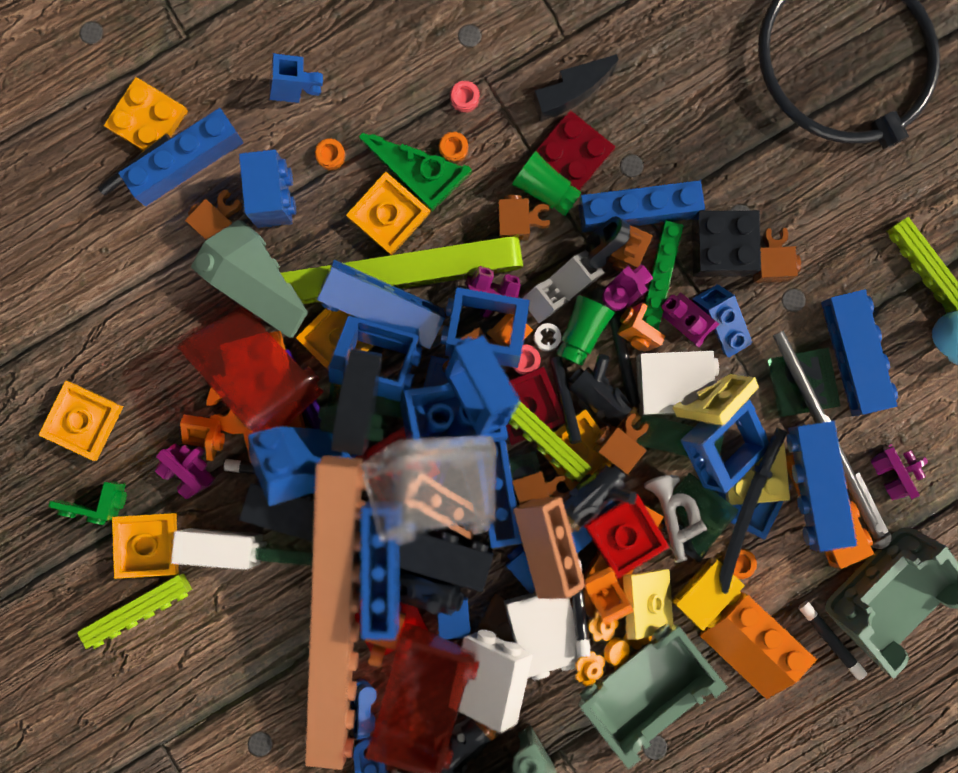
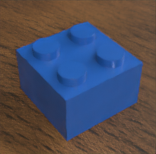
(267, 188)

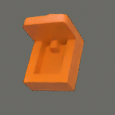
(501, 332)
(639, 333)
(203, 433)
(607, 595)

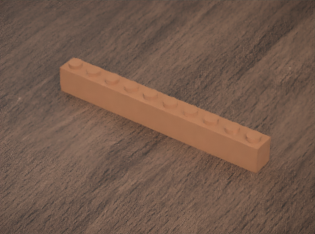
(333, 611)

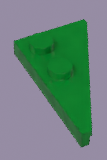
(424, 175)

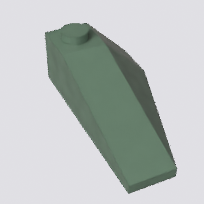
(245, 272)

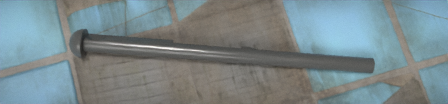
(855, 484)

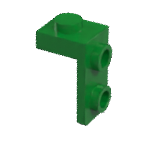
(111, 501)

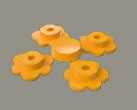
(615, 652)

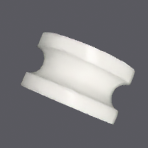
(556, 337)

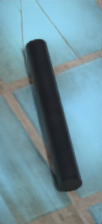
(115, 180)
(624, 362)
(565, 400)

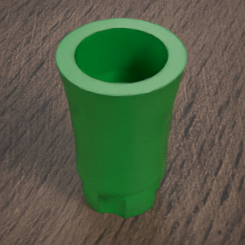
(546, 184)
(583, 329)

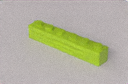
(926, 263)
(549, 443)
(130, 613)

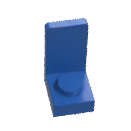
(724, 309)

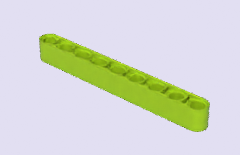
(419, 267)

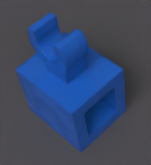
(289, 79)

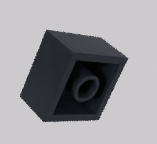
(726, 243)

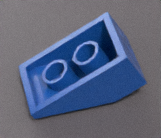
(438, 415)
(288, 460)

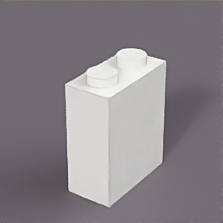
(672, 379)
(216, 548)
(545, 631)
(499, 683)

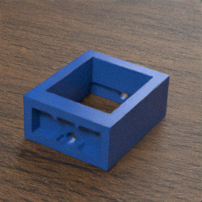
(519, 307)
(381, 336)
(481, 385)
(706, 460)

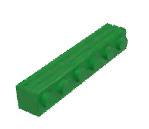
(662, 272)

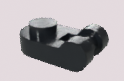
(606, 241)

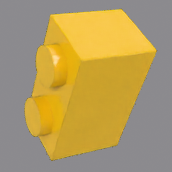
(703, 598)

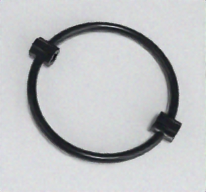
(887, 129)

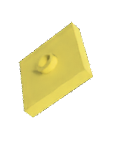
(650, 600)

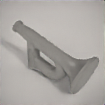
(663, 489)

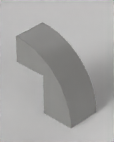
(562, 286)

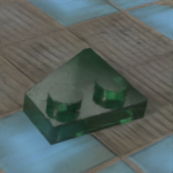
(713, 510)

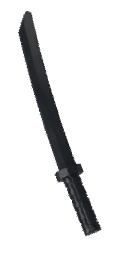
(761, 474)

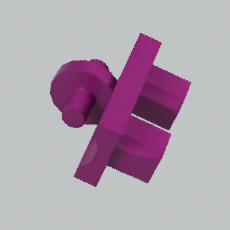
(483, 282)
(626, 288)
(688, 318)
(187, 466)
(903, 485)

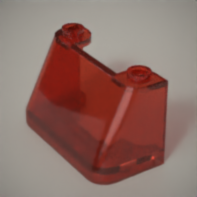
(251, 370)
(421, 702)

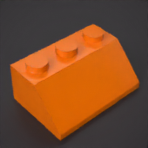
(758, 647)

